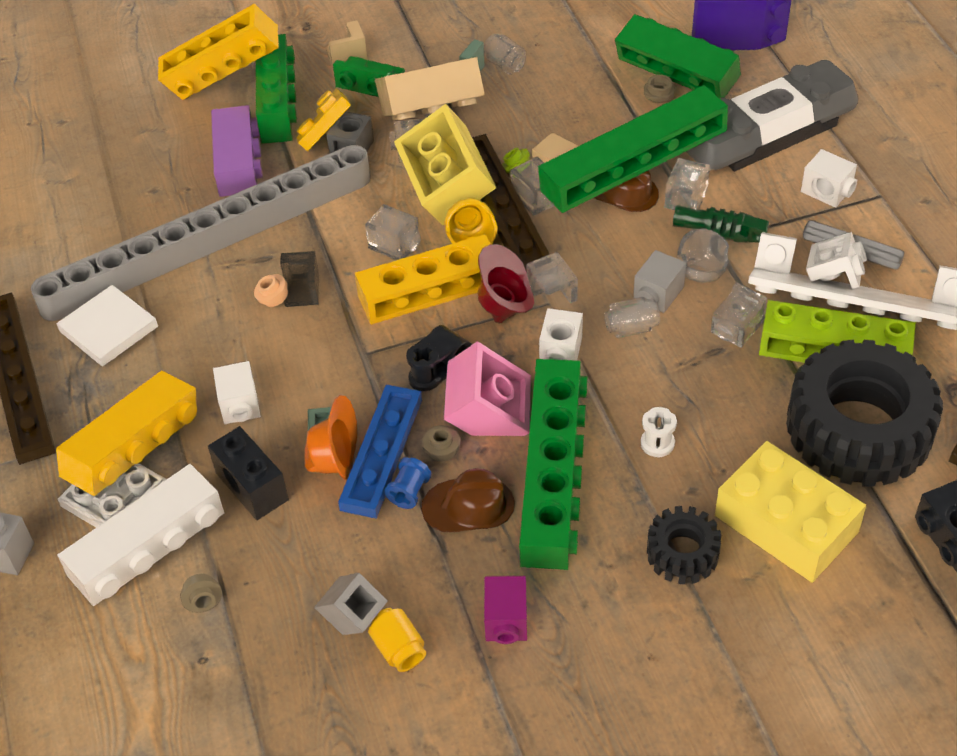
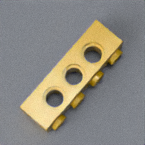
(420, 280)

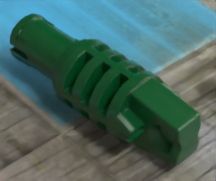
(728, 225)

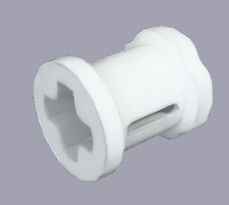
(664, 432)

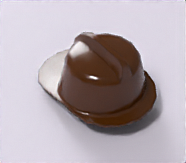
(633, 195)
(468, 503)

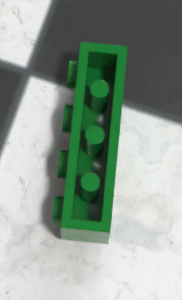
(677, 55)
(276, 93)

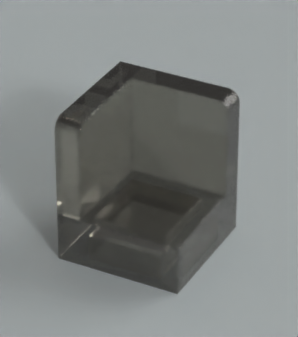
(302, 278)

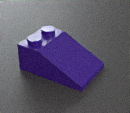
(741, 23)

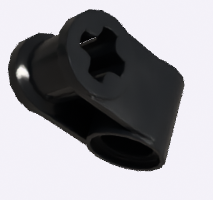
(431, 357)

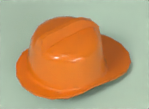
(333, 441)

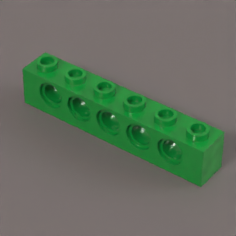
(552, 465)

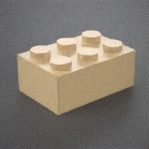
(430, 88)

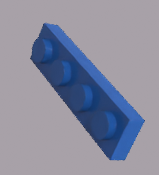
(380, 451)

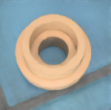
(271, 290)

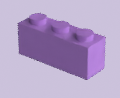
(235, 149)

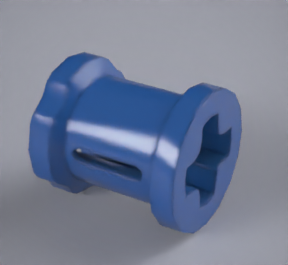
(407, 483)

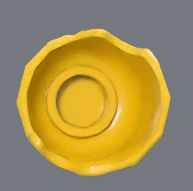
(470, 219)

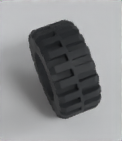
(854, 448)

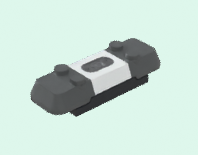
(779, 115)

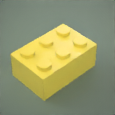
(443, 163)
(789, 511)

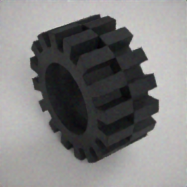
(683, 525)

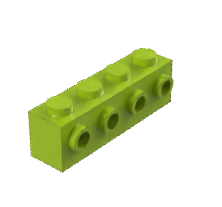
(800, 330)

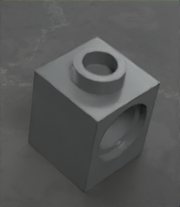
(350, 130)

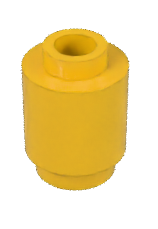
(397, 639)

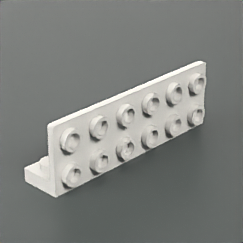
(773, 273)

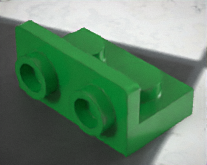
(360, 74)

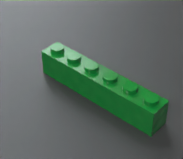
(632, 148)

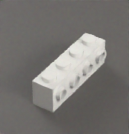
(141, 534)

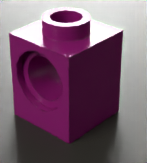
(505, 609)

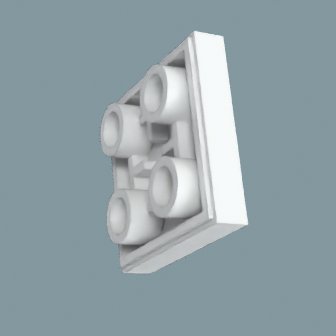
(107, 325)
(113, 498)

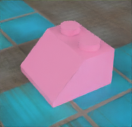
(487, 394)

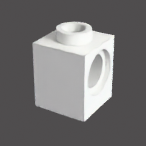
(829, 178)
(561, 335)
(236, 392)

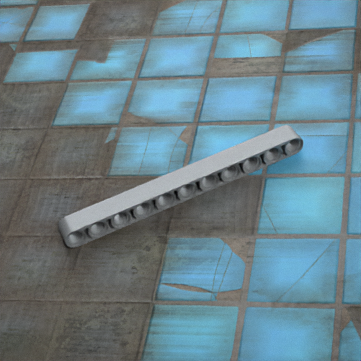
(202, 232)

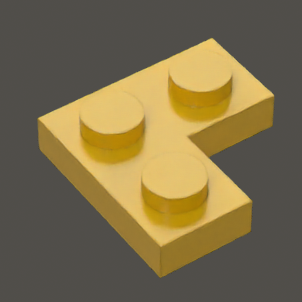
(330, 109)

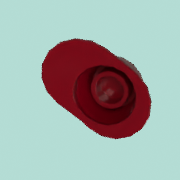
(503, 284)

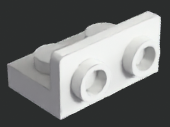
(835, 256)

